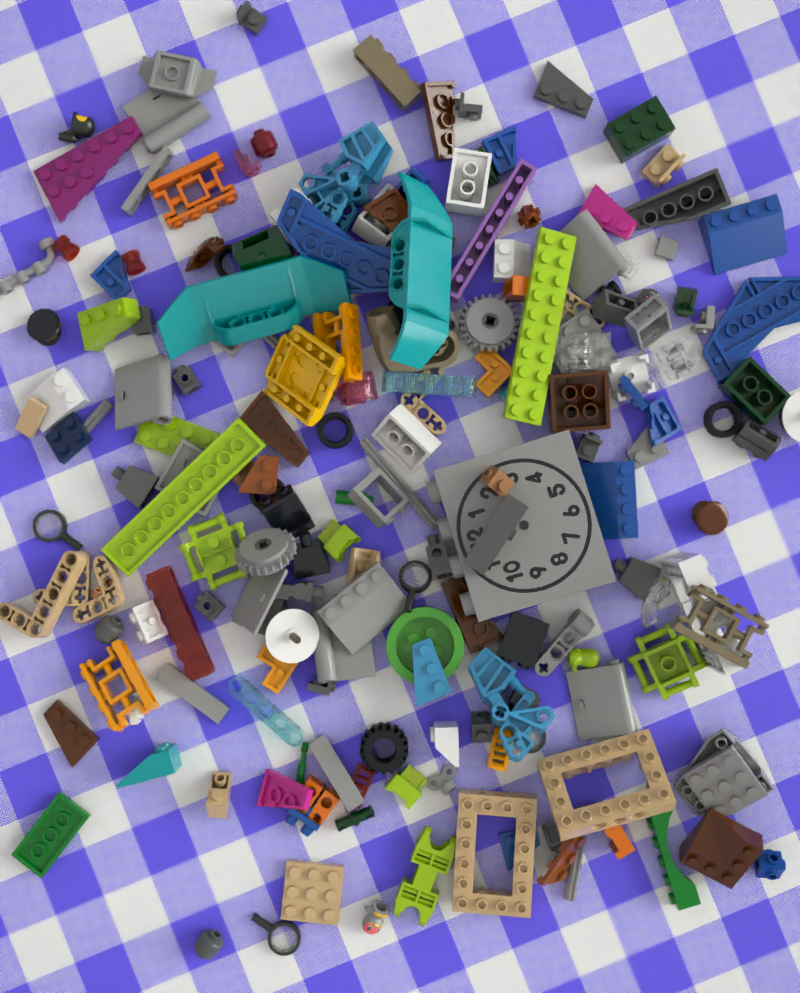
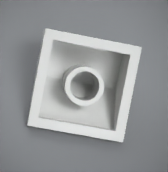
(510, 259)
(446, 740)

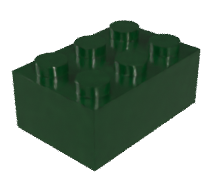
(638, 129)
(754, 391)

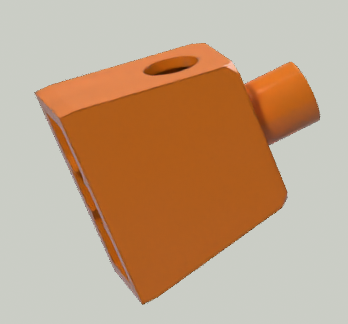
(515, 288)

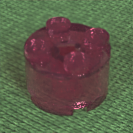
(358, 391)

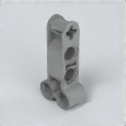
(580, 626)

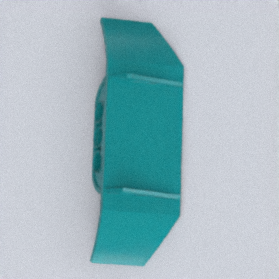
(421, 275)
(251, 304)

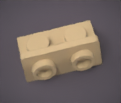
(662, 165)

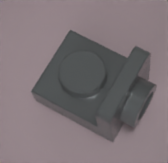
(250, 18)
(588, 447)
(313, 686)
(552, 836)

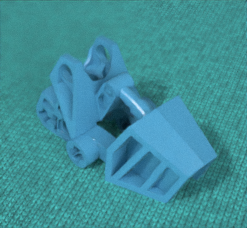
(332, 193)
(491, 679)

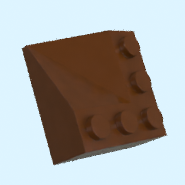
(578, 401)
(720, 848)

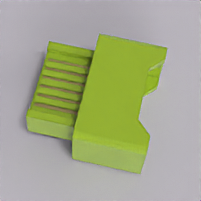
(338, 539)
(407, 784)

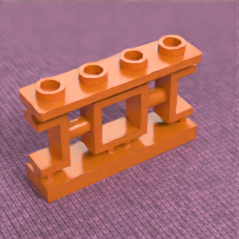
(187, 177)

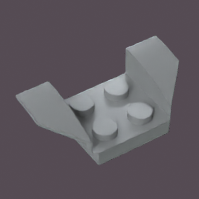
(176, 74)

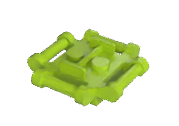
(214, 550)
(666, 662)

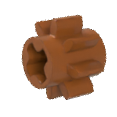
(529, 216)

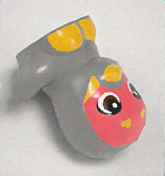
(374, 919)

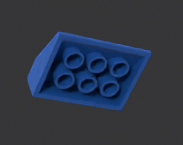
(744, 234)
(613, 497)

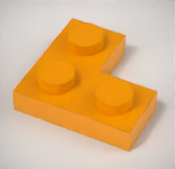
(497, 372)
(279, 673)

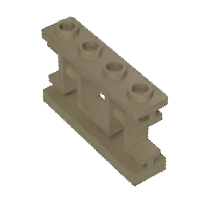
(712, 640)

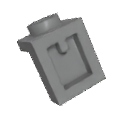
(707, 319)

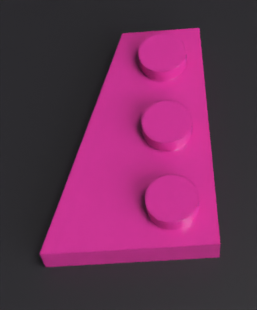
(609, 214)
(283, 792)

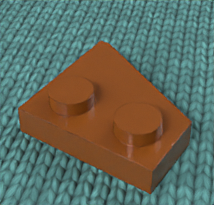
(262, 476)

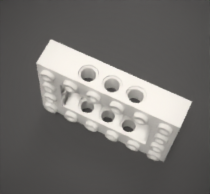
(688, 570)

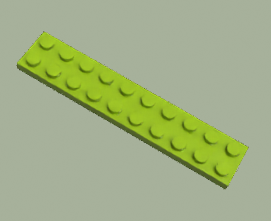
(539, 327)
(183, 497)

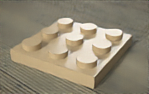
(312, 892)

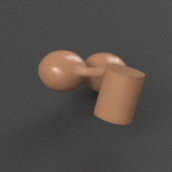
(96, 592)

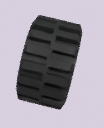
(384, 764)

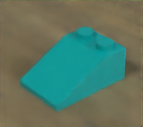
(161, 762)

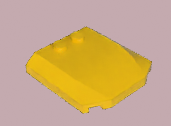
(303, 375)

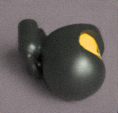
(80, 126)

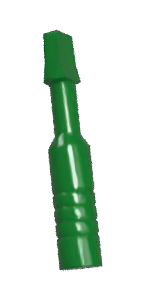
(302, 765)

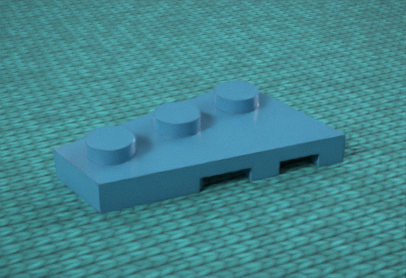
(428, 673)

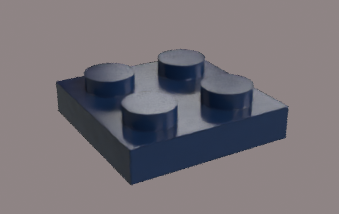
(68, 438)

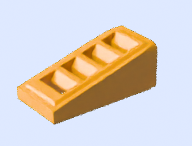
(494, 765)

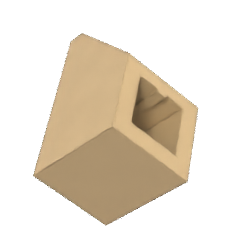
(219, 795)

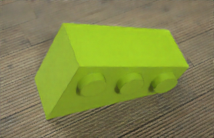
(106, 321)

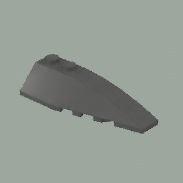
(682, 202)

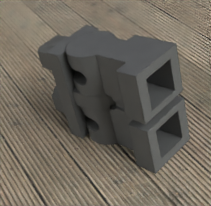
(300, 591)

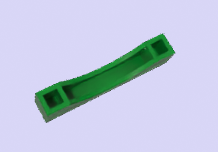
(682, 889)

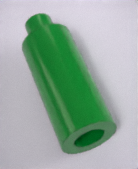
(342, 498)

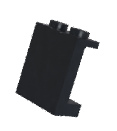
(286, 511)
(523, 640)

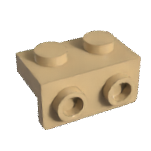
(360, 560)

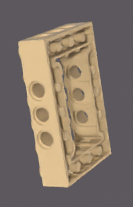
(612, 812)
(487, 901)

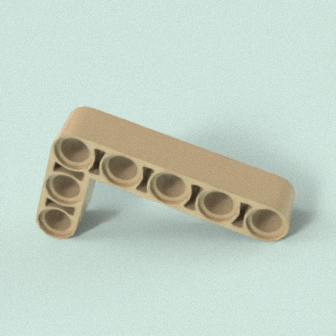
(48, 599)

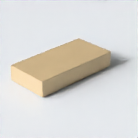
(31, 417)

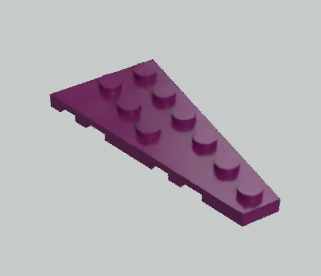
(83, 167)

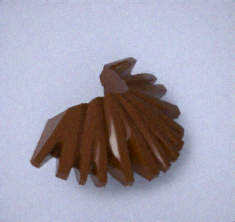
(205, 253)

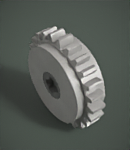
(487, 336)
(265, 551)

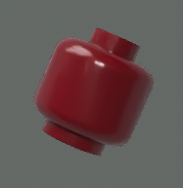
(263, 143)

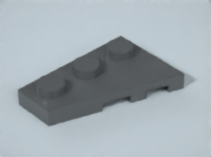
(562, 92)

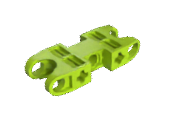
(419, 890)

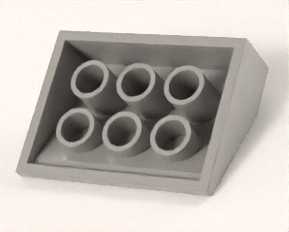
(363, 607)

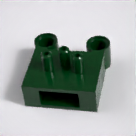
(261, 248)

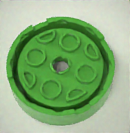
(419, 625)

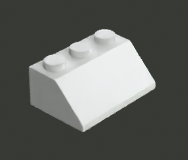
(406, 438)

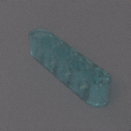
(429, 384)
(269, 720)

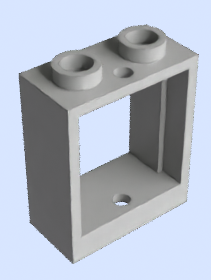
(648, 320)
(368, 507)

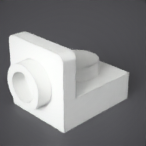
(136, 716)

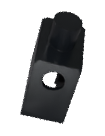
(310, 558)

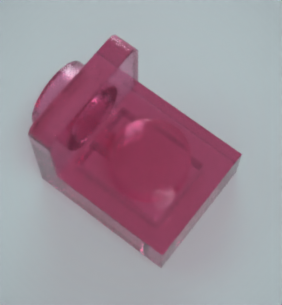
(243, 162)

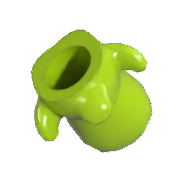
(585, 657)

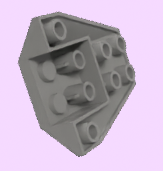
(713, 745)

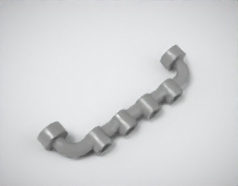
(38, 268)

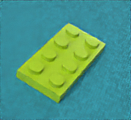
(167, 437)

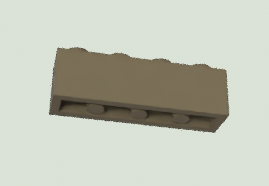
(387, 73)

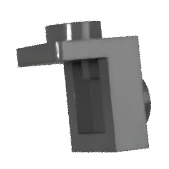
(469, 111)
(481, 726)

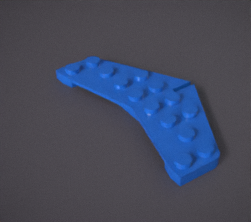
(320, 239)
(751, 320)

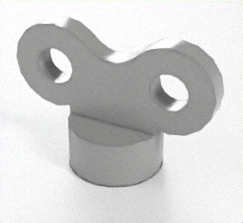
(444, 781)

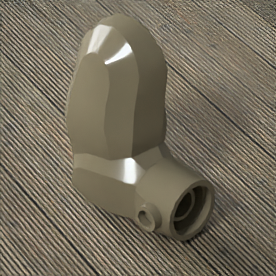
(385, 329)

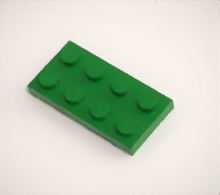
(50, 834)

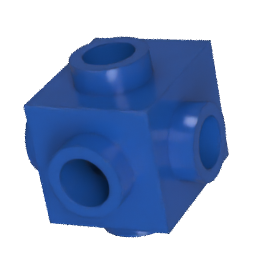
(769, 865)

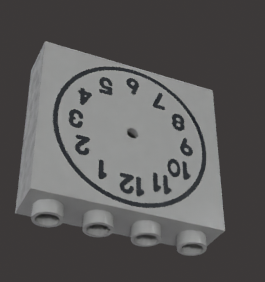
(556, 540)

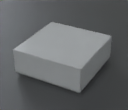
(666, 248)

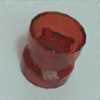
(66, 248)
(133, 262)

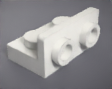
(147, 622)

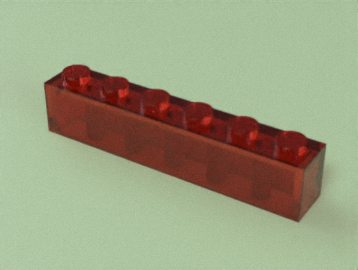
(180, 623)

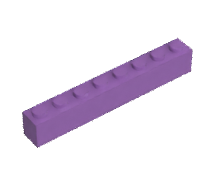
(490, 228)

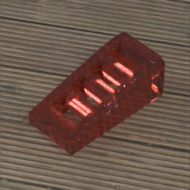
(363, 768)

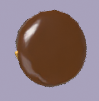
(710, 517)

